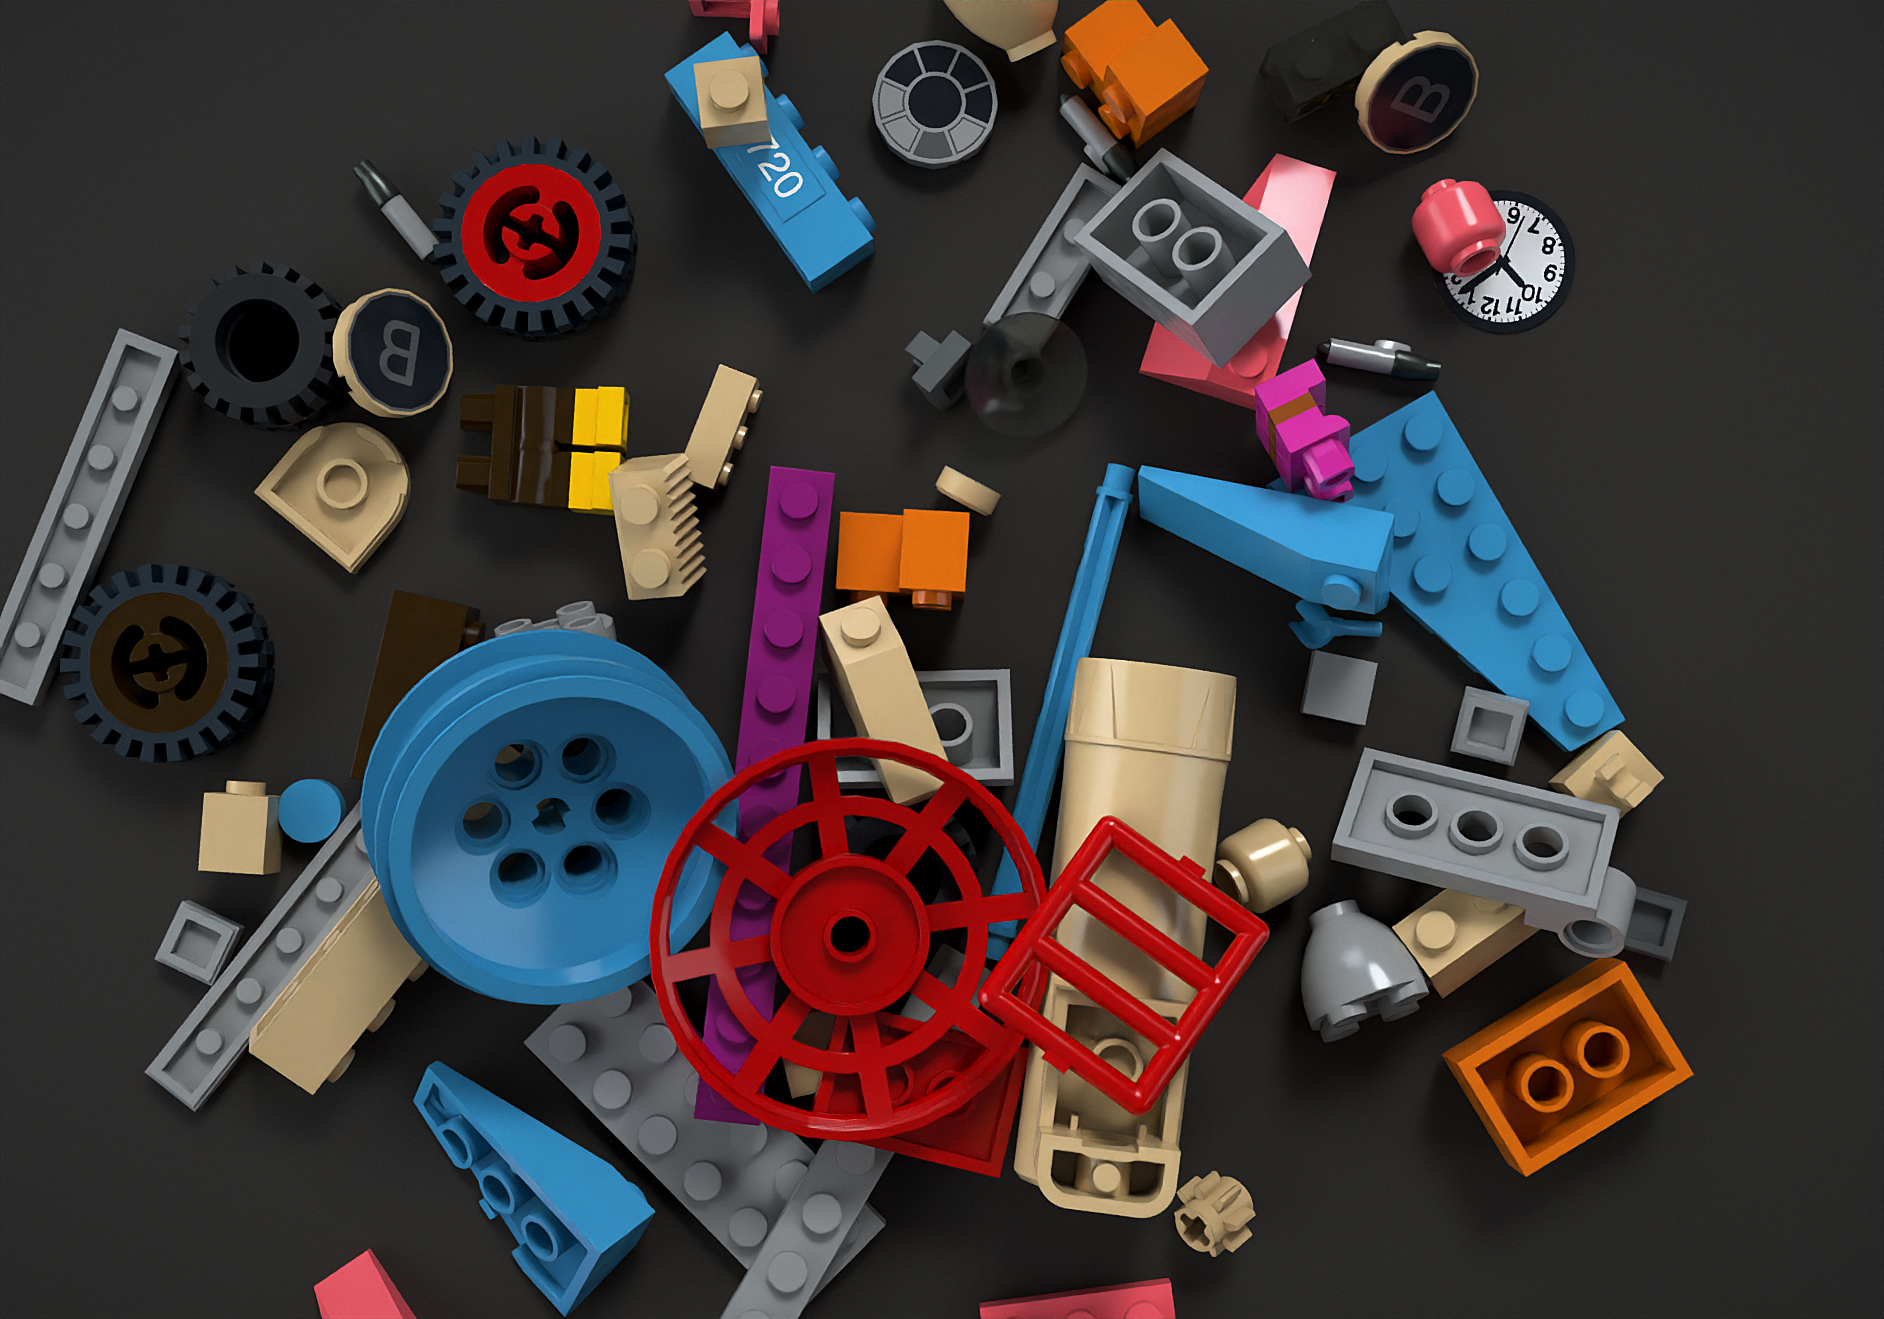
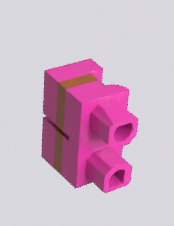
(1300, 439)

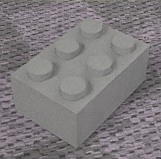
(1193, 257)

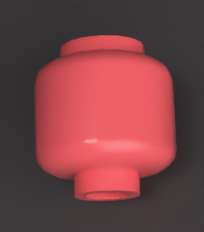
(1458, 227)

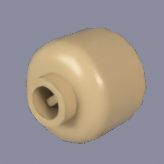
(1262, 865)

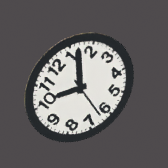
(1527, 277)

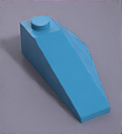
(1297, 542)

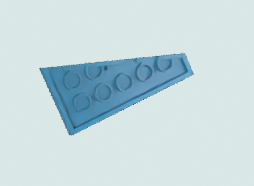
(1470, 574)

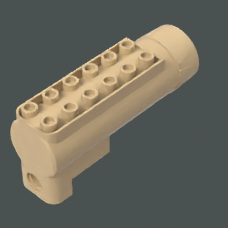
(1156, 756)

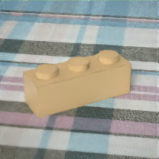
(721, 427)

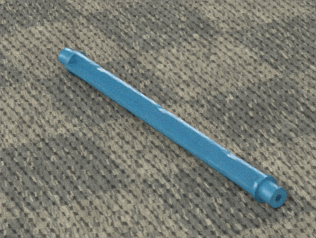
(1073, 643)

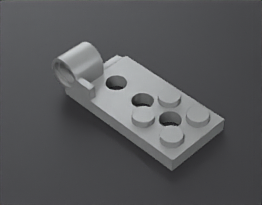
(1561, 893)

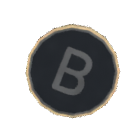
(1416, 92)
(393, 353)

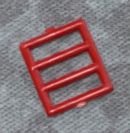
(1212, 984)

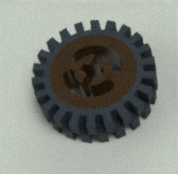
(154, 605)

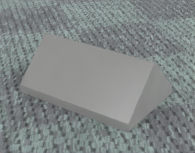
(968, 713)

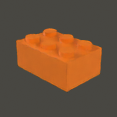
(1567, 1064)

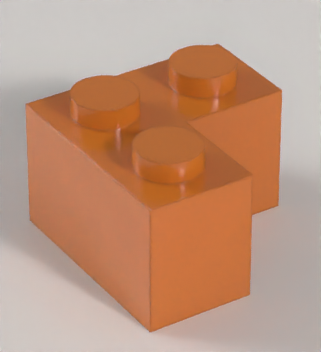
(1135, 69)
(904, 557)

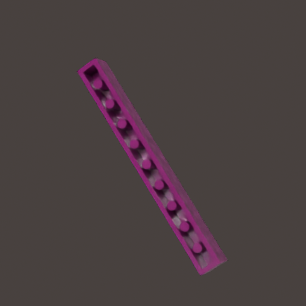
(771, 720)

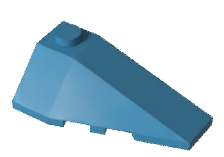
(555, 1196)

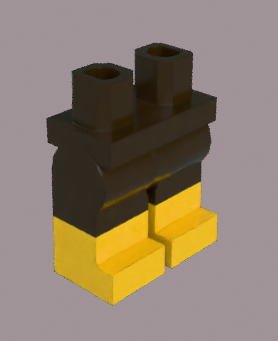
(528, 443)

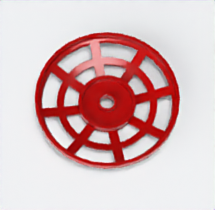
(836, 980)

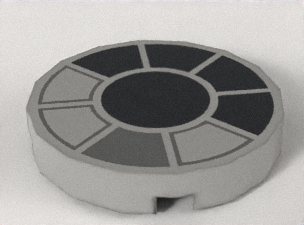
(935, 104)

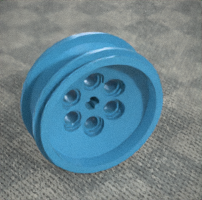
(549, 924)

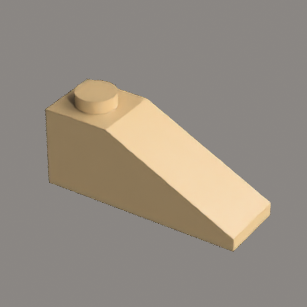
(881, 692)

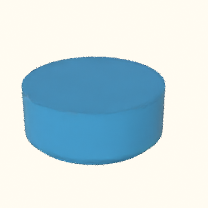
(311, 810)

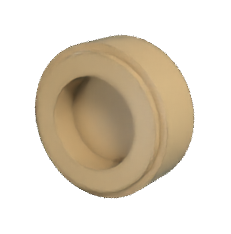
(967, 491)

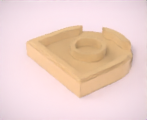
(341, 490)

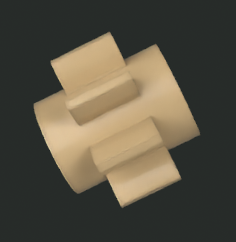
(1214, 1214)

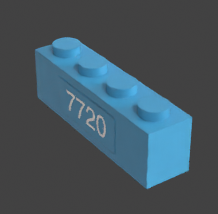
(786, 180)

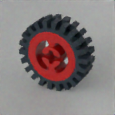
(563, 185)

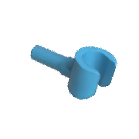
(1320, 628)

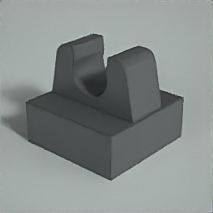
(940, 367)

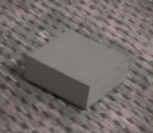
(1338, 688)
(1489, 726)
(199, 942)

